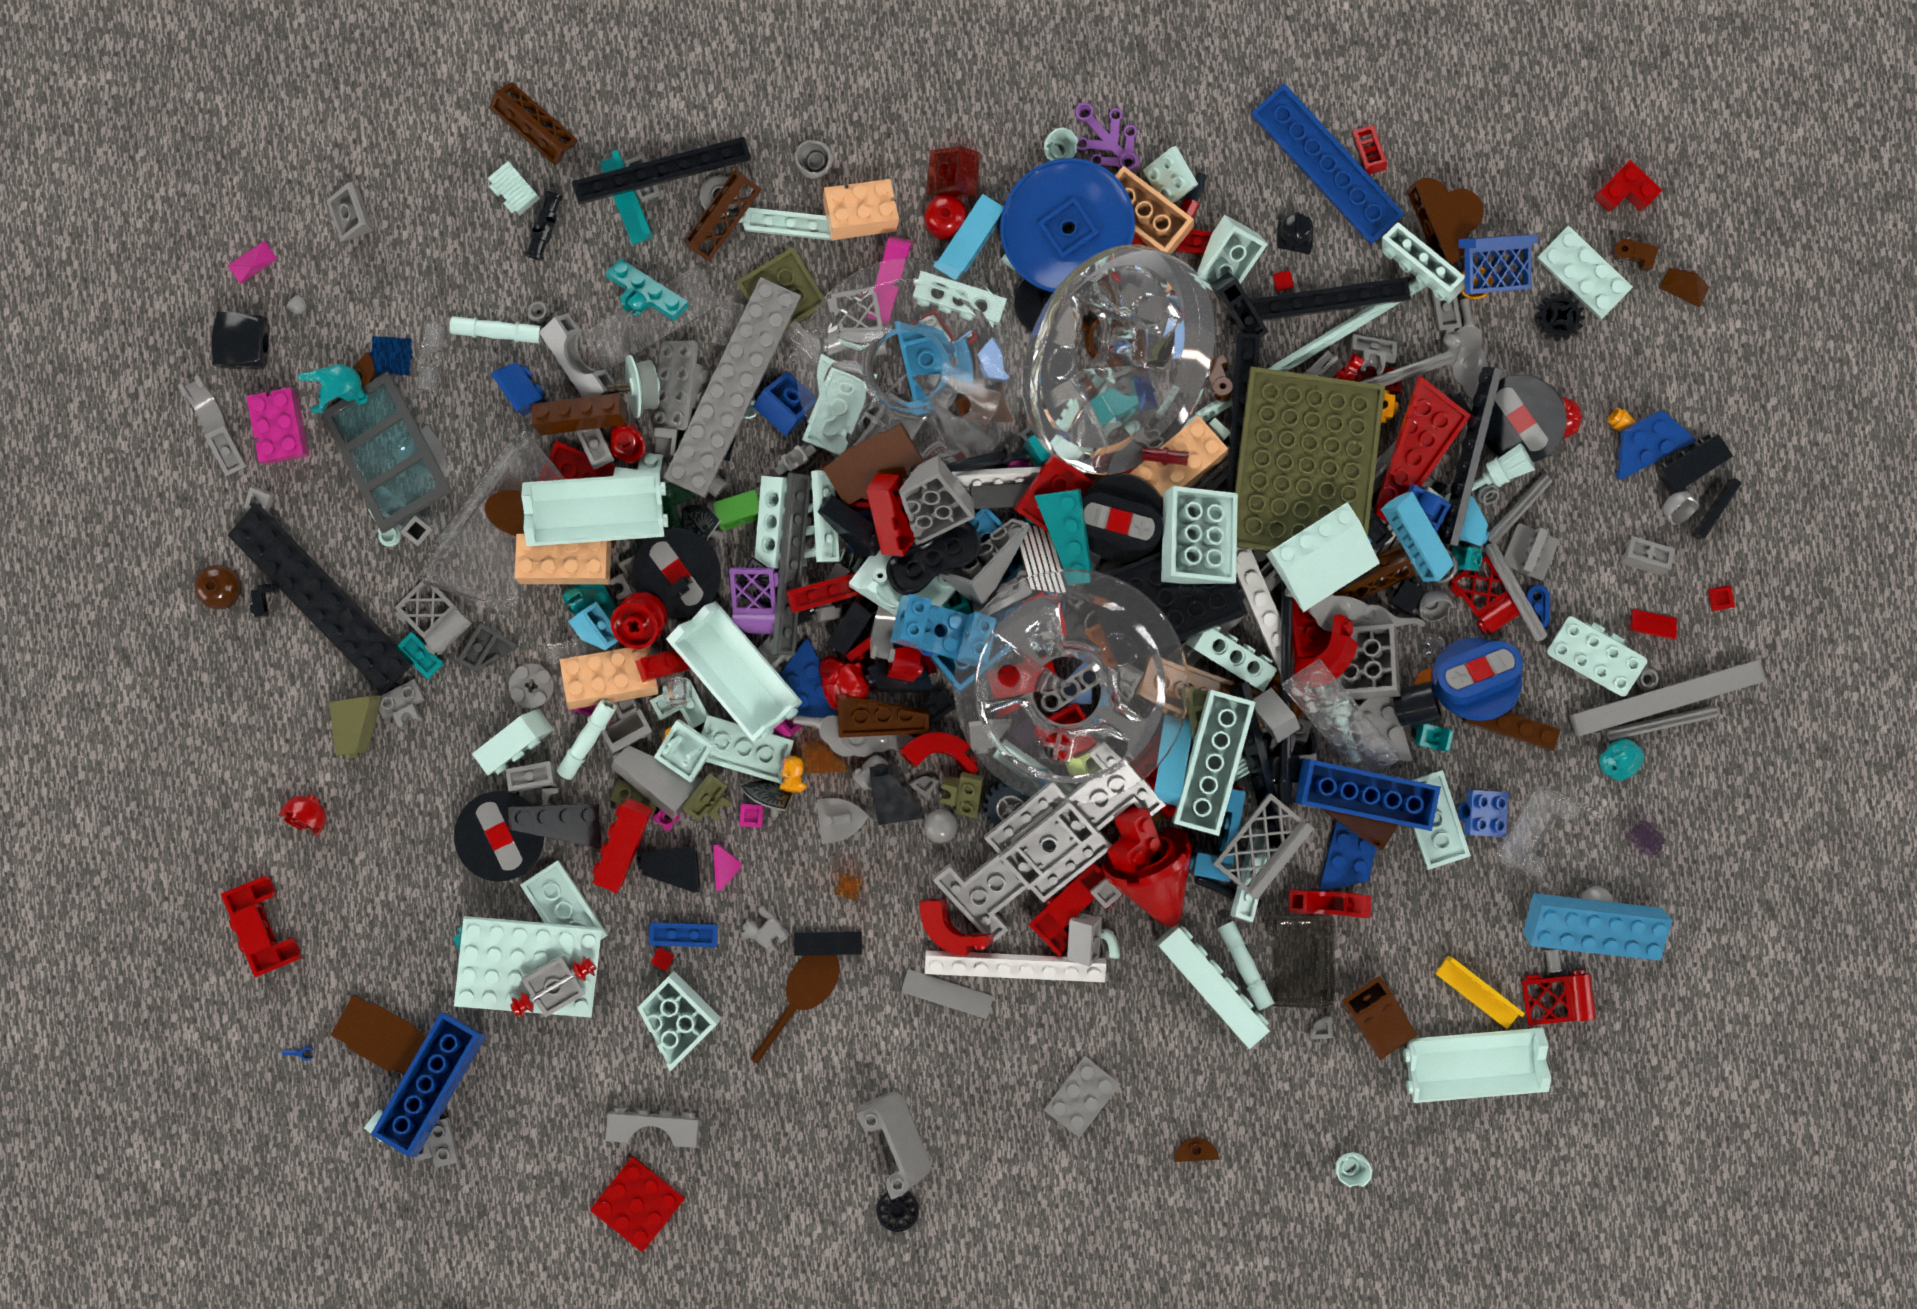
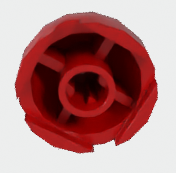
(944, 217)
(304, 813)

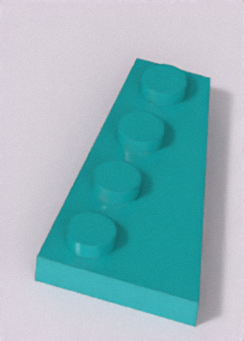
(1067, 527)

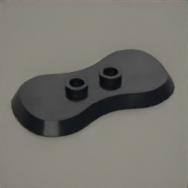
(926, 561)

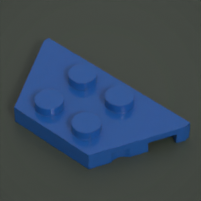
(1650, 442)
(805, 680)
(1347, 859)

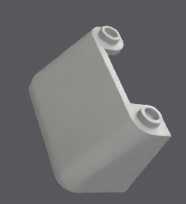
(894, 1117)

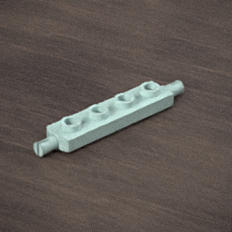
(785, 223)

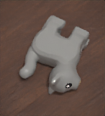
(764, 935)

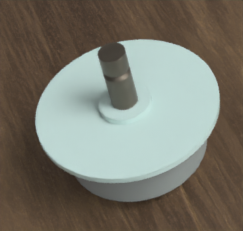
(640, 384)

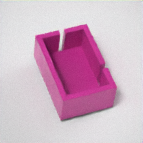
(278, 426)

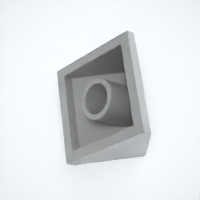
(349, 212)

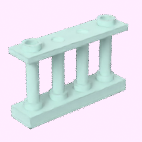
(825, 536)

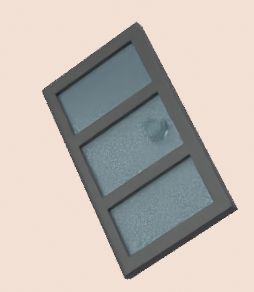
(386, 453)

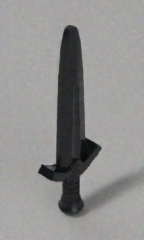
(992, 460)

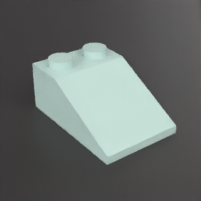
(1231, 250)

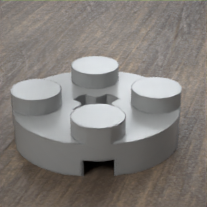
(521, 693)

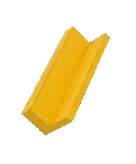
(1478, 992)

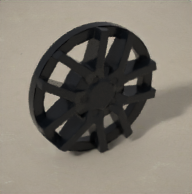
(897, 1211)

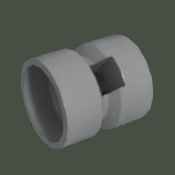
(829, 612)

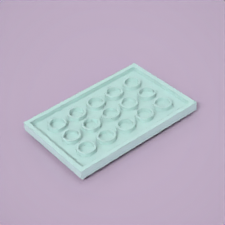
(503, 951)

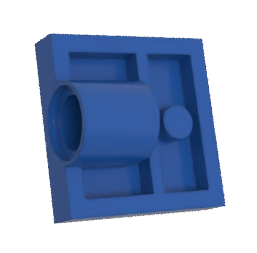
(1432, 505)
(1484, 813)

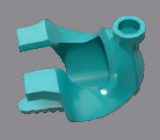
(335, 382)

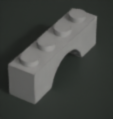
(562, 338)
(681, 1129)

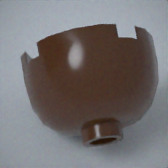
(218, 587)

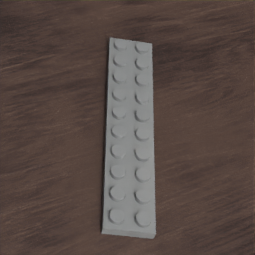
(732, 387)

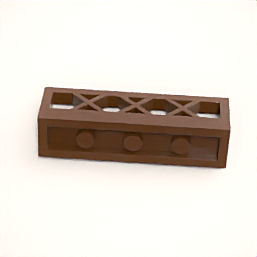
(529, 125)
(716, 209)
(1390, 562)

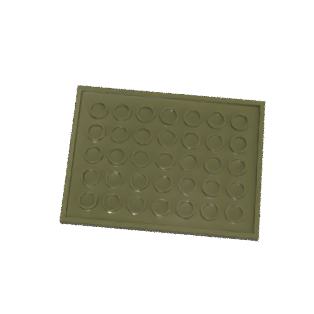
(1304, 453)

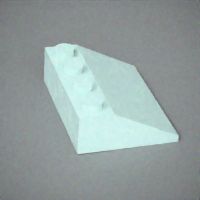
(1199, 536)
(1324, 557)

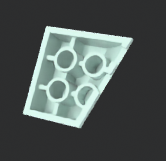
(677, 1018)

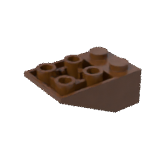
(1379, 1017)

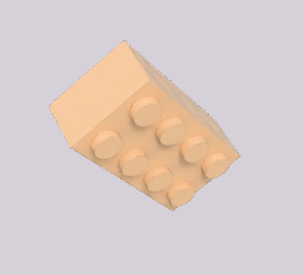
(1156, 218)
(1204, 454)
(563, 563)
(605, 676)

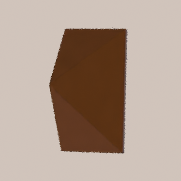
(1685, 285)

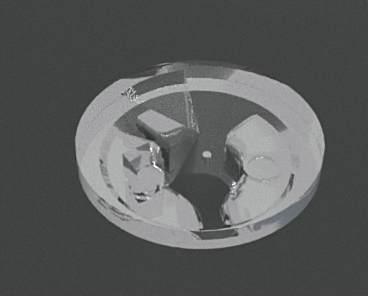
(926, 298)
(1152, 321)
(1113, 632)

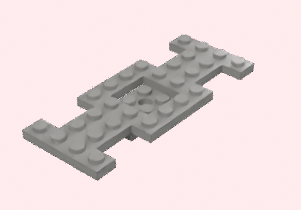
(1027, 864)

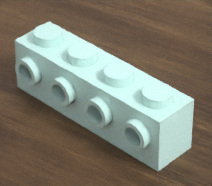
(1423, 263)

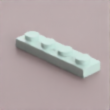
(1244, 905)

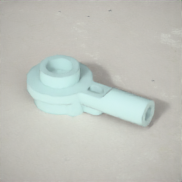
(389, 538)

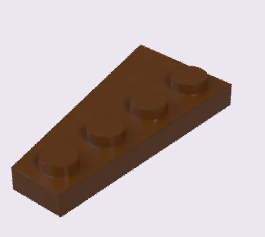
(874, 718)

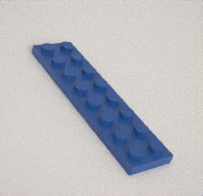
(1327, 164)

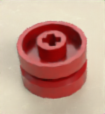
(639, 620)

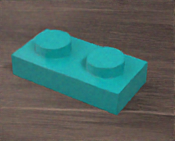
(423, 660)

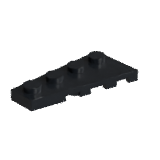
(566, 823)

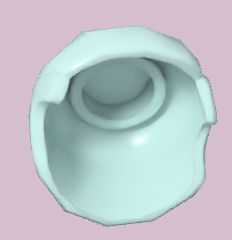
(1064, 138)
(1359, 1176)

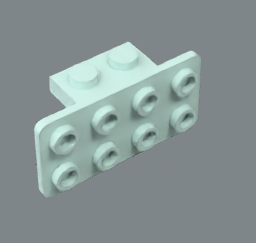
(1597, 655)

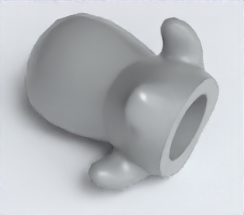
(862, 776)

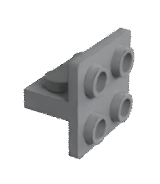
(1530, 551)

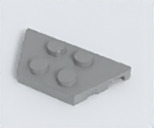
(1384, 717)

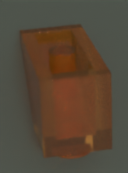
(821, 759)

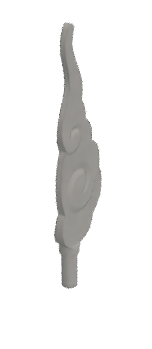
(1469, 355)
(1355, 610)
(851, 745)

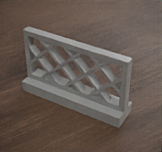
(1274, 862)

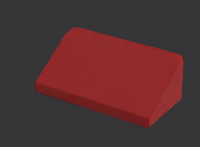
(1653, 624)

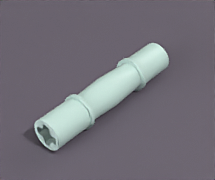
(495, 329)
(586, 739)
(1246, 965)

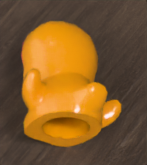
(791, 773)

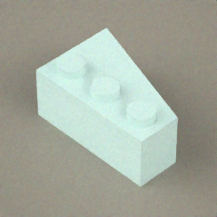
(512, 742)

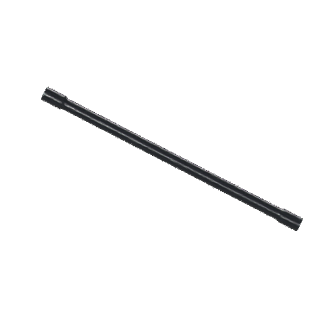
(1285, 782)

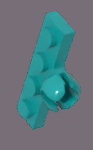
(644, 292)
(587, 595)

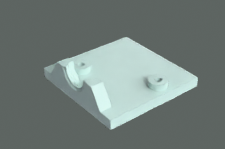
(882, 593)

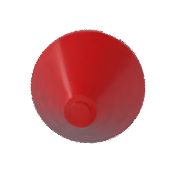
(1161, 881)

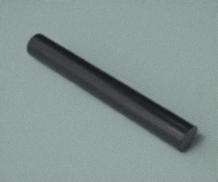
(1217, 887)

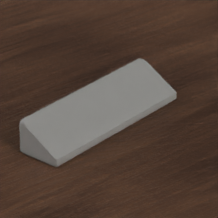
(947, 994)

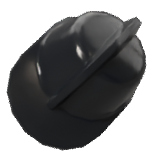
(1295, 233)

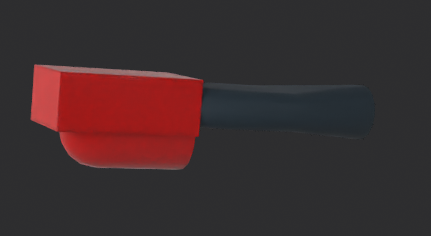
(1190, 204)

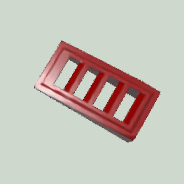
(1376, 166)

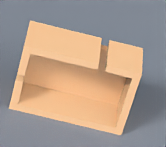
(860, 209)

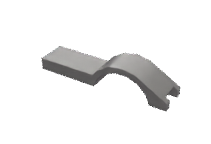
(214, 426)
(881, 635)

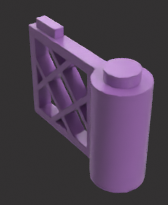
(754, 619)

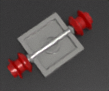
(553, 986)

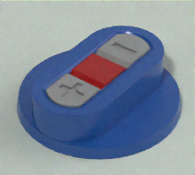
(1478, 678)

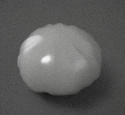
(813, 159)

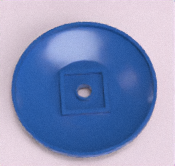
(1058, 195)

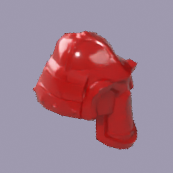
(842, 680)

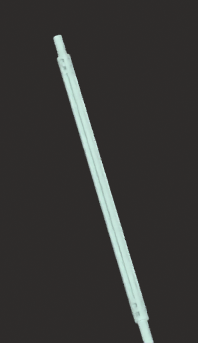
(1313, 348)

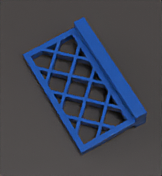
(1497, 246)

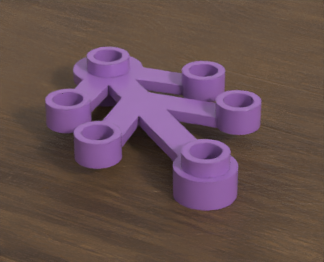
(1109, 141)

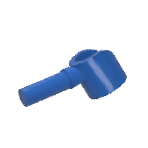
(298, 1052)

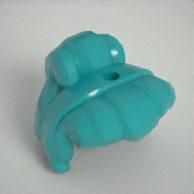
(1625, 756)

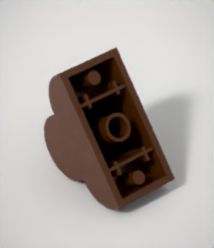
(1445, 216)

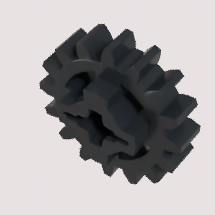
(1565, 323)

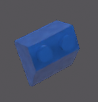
(518, 387)
(781, 404)

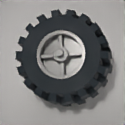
(1001, 802)

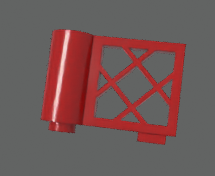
(1494, 613)
(1577, 994)

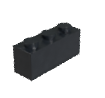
(1694, 463)

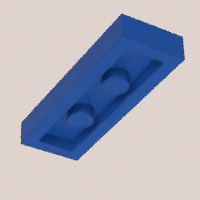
(683, 934)

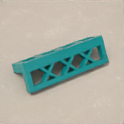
(629, 205)

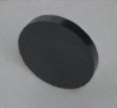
(1029, 303)

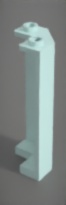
(593, 509)
(734, 671)
(1477, 1065)

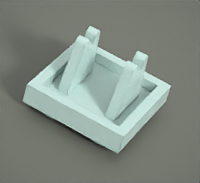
(1170, 175)
(684, 750)

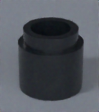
(1417, 705)

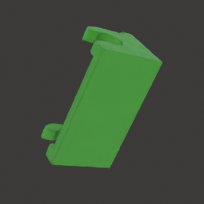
(737, 510)

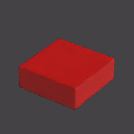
(1721, 598)

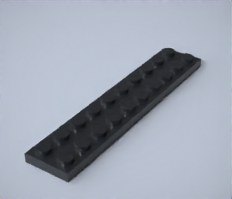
(320, 599)

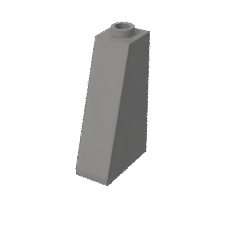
(654, 780)

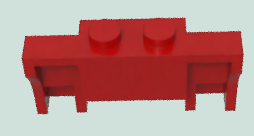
(1060, 908)
(253, 927)

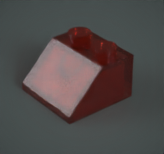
(953, 172)

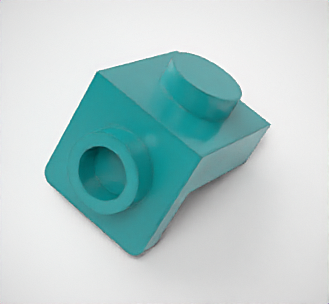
(1468, 558)
(1434, 737)

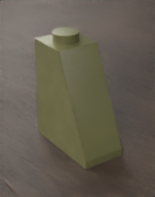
(353, 724)

